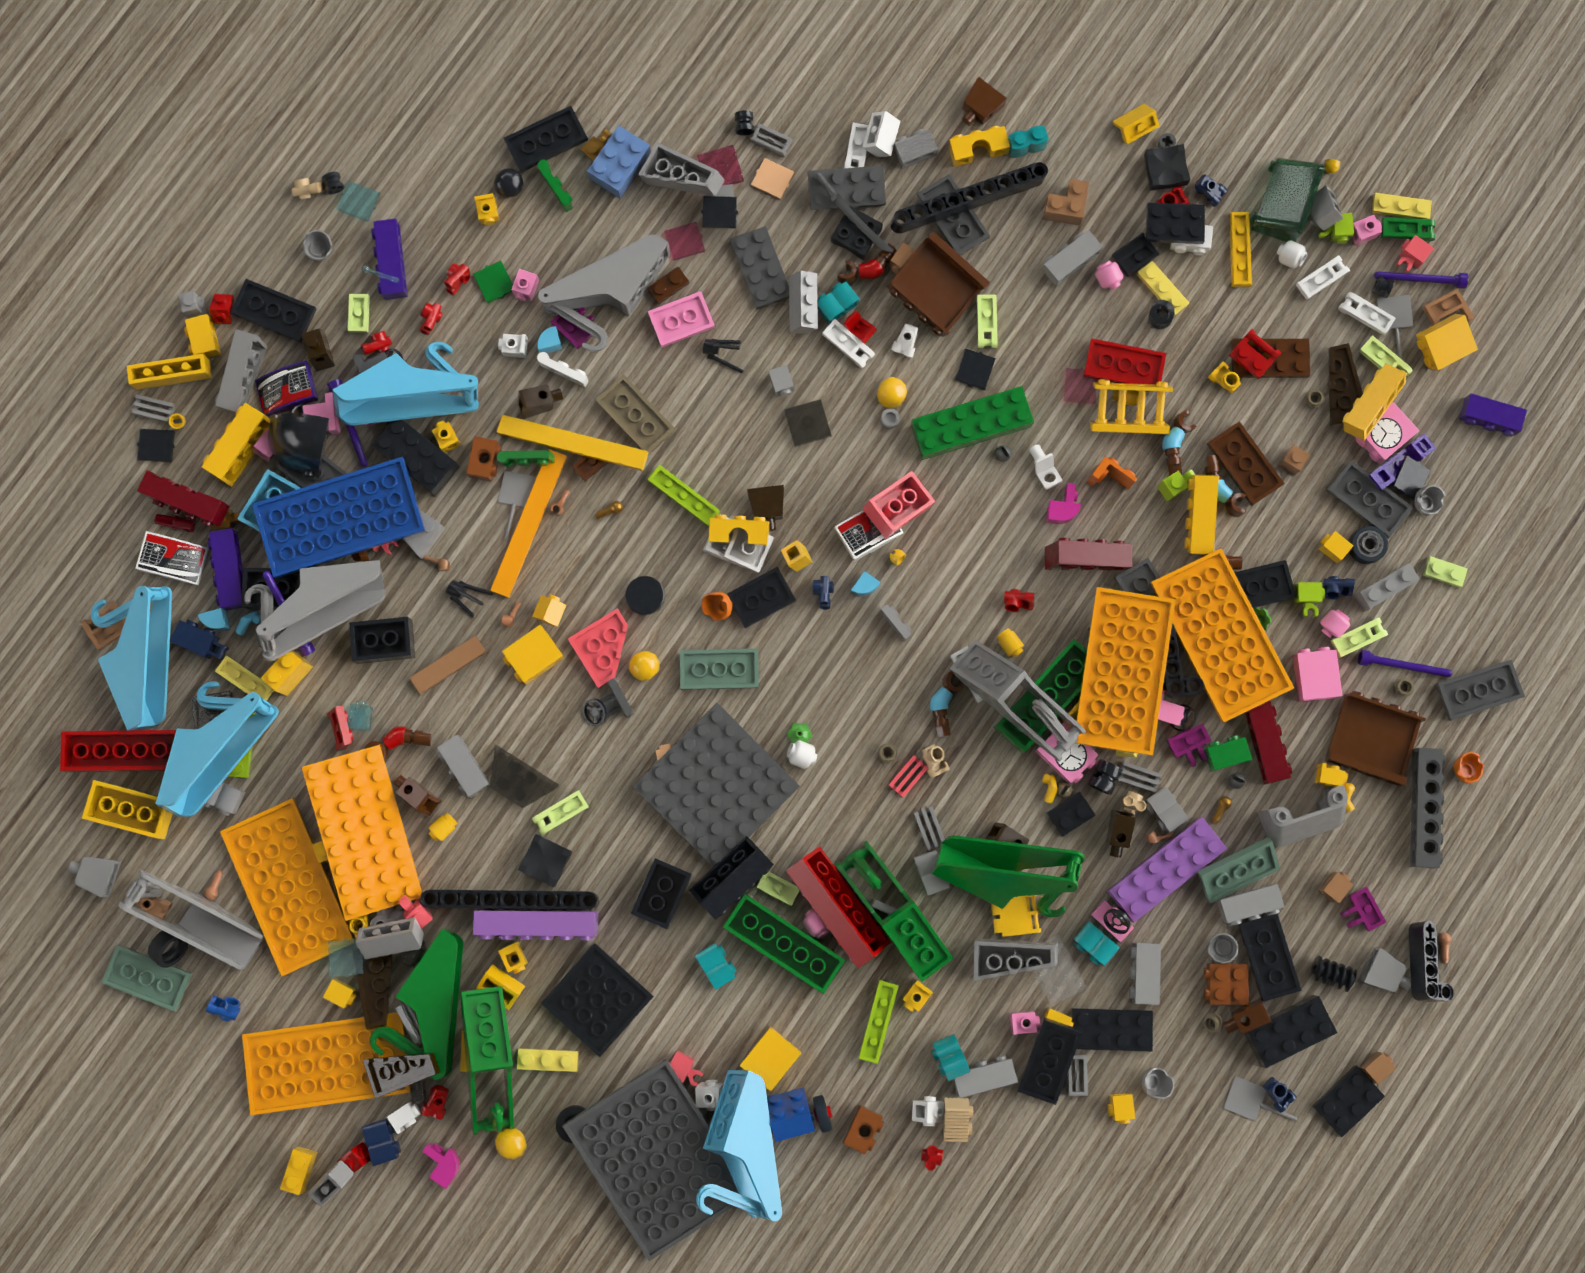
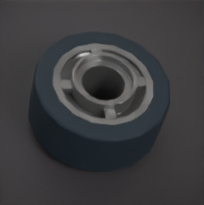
(1375, 537)

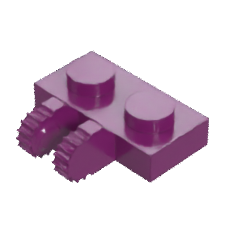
(571, 332)
(1188, 741)
(1366, 909)

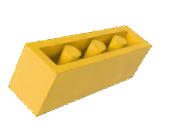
(169, 371)
(1374, 401)
(1202, 514)

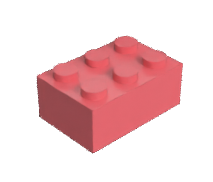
(898, 504)

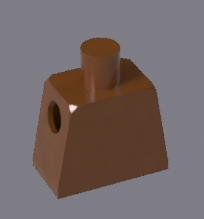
(982, 103)
(416, 795)
(1256, 1016)

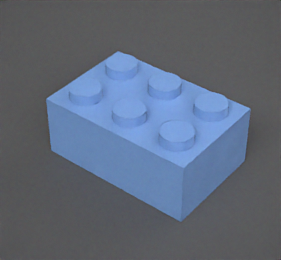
(619, 162)

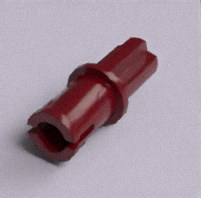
(175, 522)

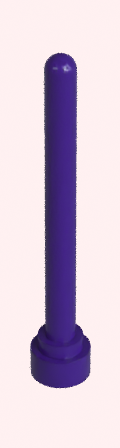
(1459, 280)
(351, 429)
(306, 648)
(1366, 657)

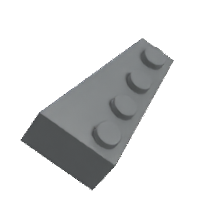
(679, 172)
(240, 371)
(423, 542)
(1006, 957)

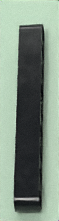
(964, 204)
(500, 896)

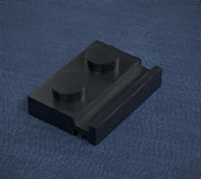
(1135, 255)
(1071, 814)

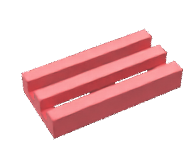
(919, 764)

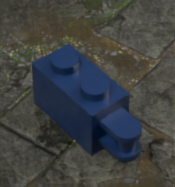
(197, 640)

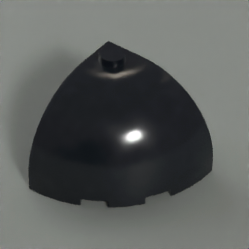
(299, 441)

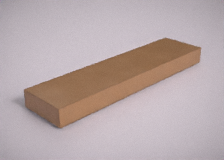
(448, 665)

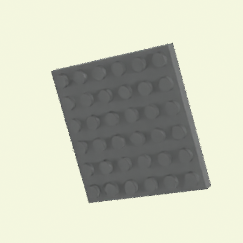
(716, 785)

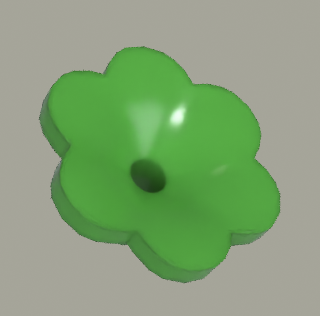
(1263, 617)
(796, 728)

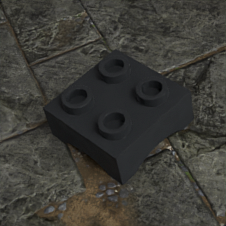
(1166, 167)
(852, 238)
(545, 860)

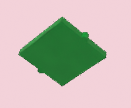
(494, 281)

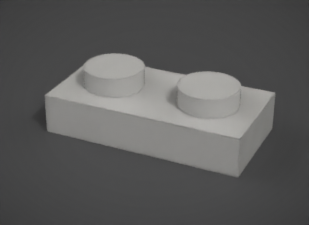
(891, 616)

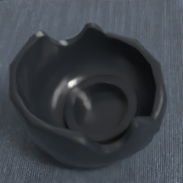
(508, 182)

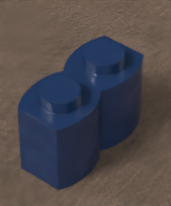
(381, 1141)

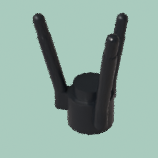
(713, 346)
(457, 590)

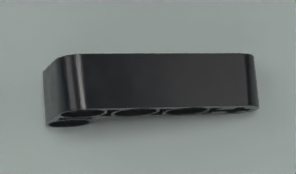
(1177, 678)
(1424, 964)

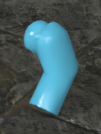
(246, 620)

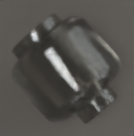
(413, 957)

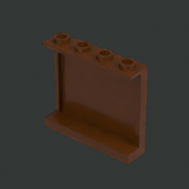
(937, 284)
(1374, 738)

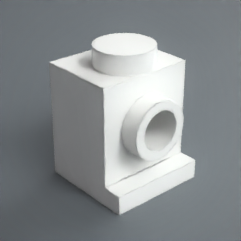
(518, 350)
(404, 1117)

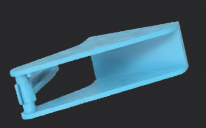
(402, 392)
(141, 659)
(207, 755)
(744, 1140)

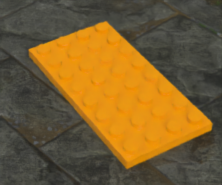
(1223, 636)
(1124, 670)
(362, 832)
(286, 886)
(313, 1064)

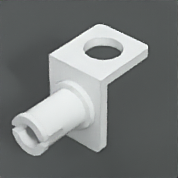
(1044, 465)

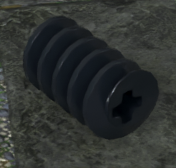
(1168, 312)
(1333, 972)

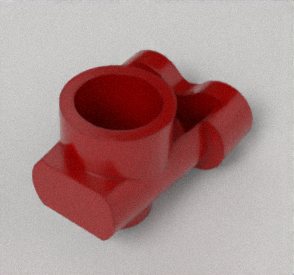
(1176, 196)
(456, 276)
(431, 314)
(379, 342)
(1015, 599)
(436, 1103)
(932, 1157)

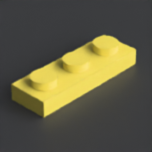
(1401, 206)
(1162, 287)
(243, 678)
(547, 1060)

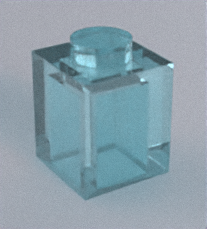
(360, 716)

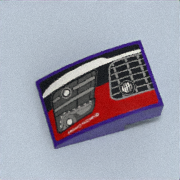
(286, 388)

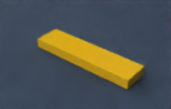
(1240, 249)

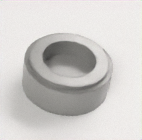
(890, 418)

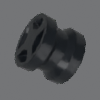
(332, 182)
(1383, 286)

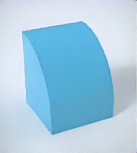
(549, 341)
(865, 585)
(215, 619)

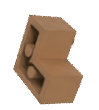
(1070, 207)

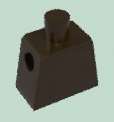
(316, 347)
(537, 400)
(767, 503)
(1120, 823)
(1004, 833)

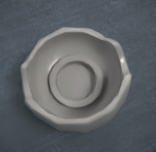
(317, 245)
(1429, 500)
(1223, 948)
(1157, 1083)

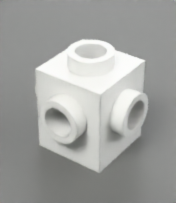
(708, 1094)
(928, 1111)

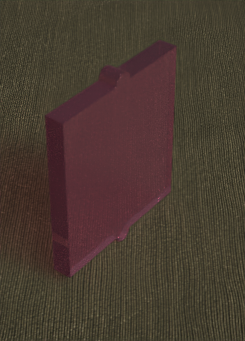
(685, 241)
(1079, 388)

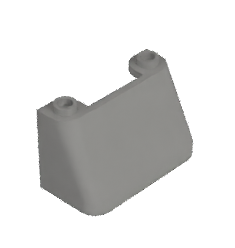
(1285, 830)

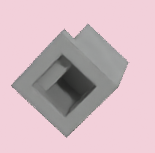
(192, 304)

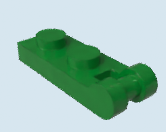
(555, 185)
(1407, 228)
(525, 458)

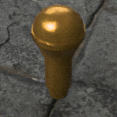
(615, 508)
(1223, 804)

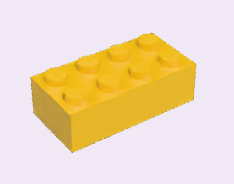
(235, 447)
(126, 810)

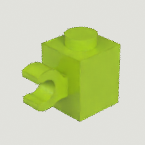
(1341, 231)
(1174, 484)
(1309, 594)

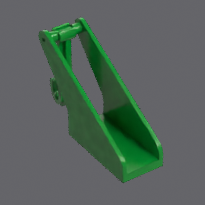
(993, 867)
(904, 927)
(434, 997)
(487, 1050)

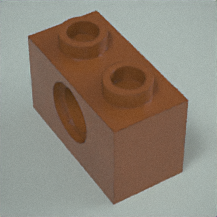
(480, 448)
(863, 1117)

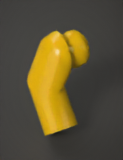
(1052, 787)
(1349, 787)

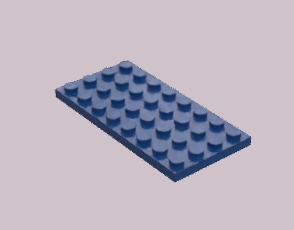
(338, 517)

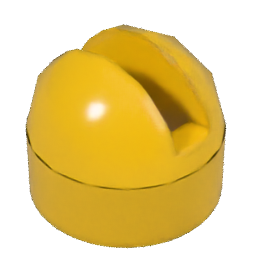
(1331, 165)
(177, 417)
(898, 557)

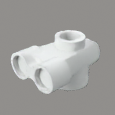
(905, 345)

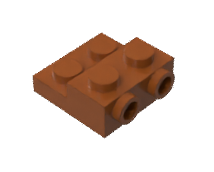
(1226, 984)

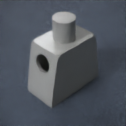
(95, 874)
(1385, 972)

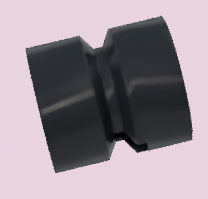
(1105, 777)

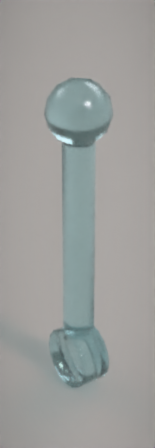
(365, 269)

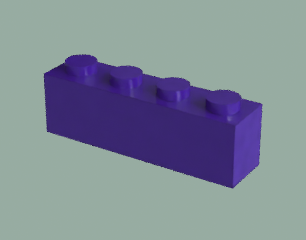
(390, 258)
(227, 567)

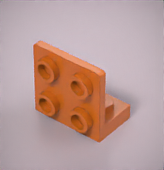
(1111, 467)

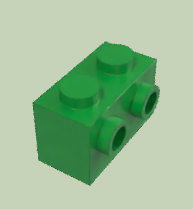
(1228, 753)

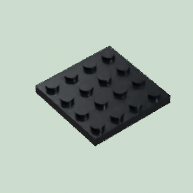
(597, 999)

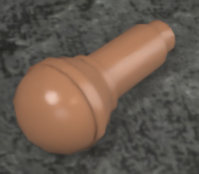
(212, 891)
(1444, 941)

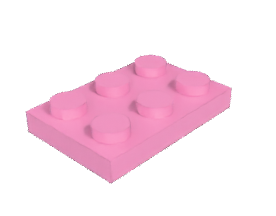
(681, 319)

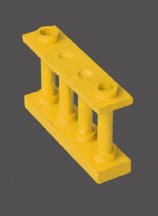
(1139, 425)

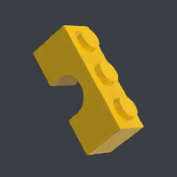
(993, 139)
(721, 528)

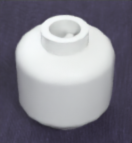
(1292, 254)
(801, 754)

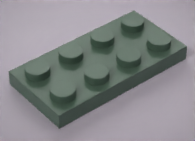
(719, 669)
(1239, 870)
(145, 979)

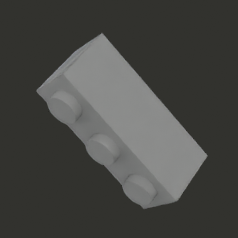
(1071, 257)
(803, 302)
(1386, 587)
(463, 766)
(1250, 904)
(389, 938)
(1145, 973)
(986, 1076)

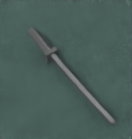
(836, 197)

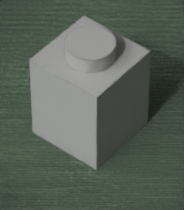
(781, 381)

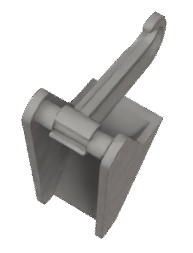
(612, 281)
(320, 603)
(996, 678)
(203, 925)

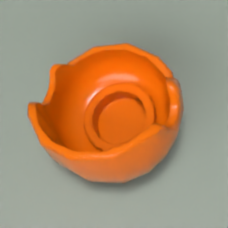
(717, 605)
(1468, 767)

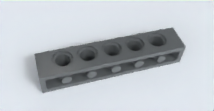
(1419, 816)

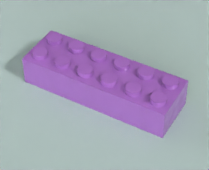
(1166, 869)
(535, 923)

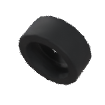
(170, 957)

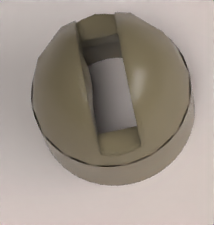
(1060, 787)

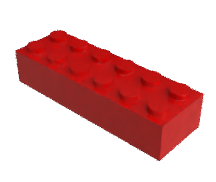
(115, 750)
(838, 907)

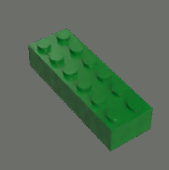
(972, 423)
(1060, 682)
(784, 943)

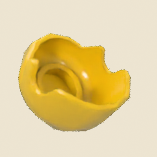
(891, 392)
(644, 665)
(510, 1143)

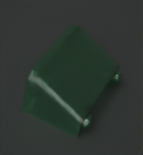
(1287, 198)

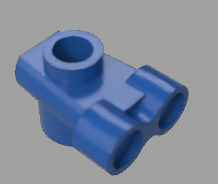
(227, 1009)

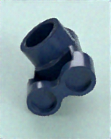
(1210, 189)
(1335, 587)
(823, 588)
(1279, 1094)

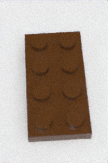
(1291, 363)
(1245, 463)

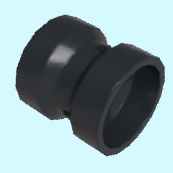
(744, 123)

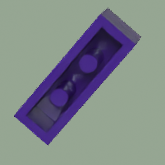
(1492, 415)

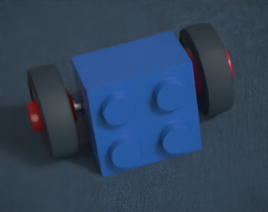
(792, 1116)

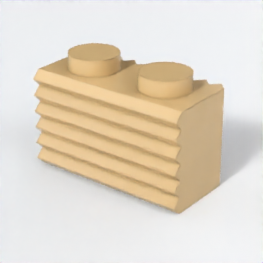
(956, 1120)

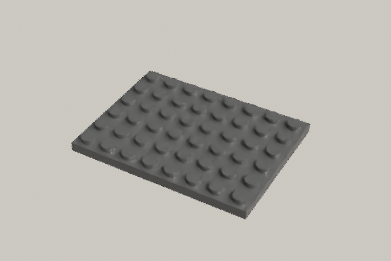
(651, 1157)

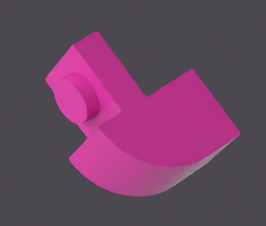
(1063, 512)
(448, 1164)

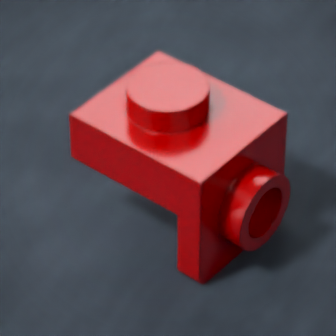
(220, 308)
(859, 327)
(356, 1157)

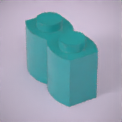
(1028, 141)
(837, 303)
(1095, 944)
(716, 966)
(951, 1057)

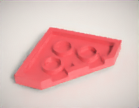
(601, 646)

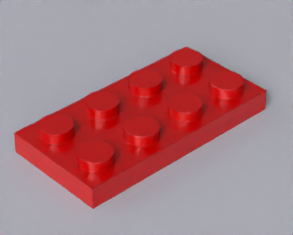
(1123, 363)

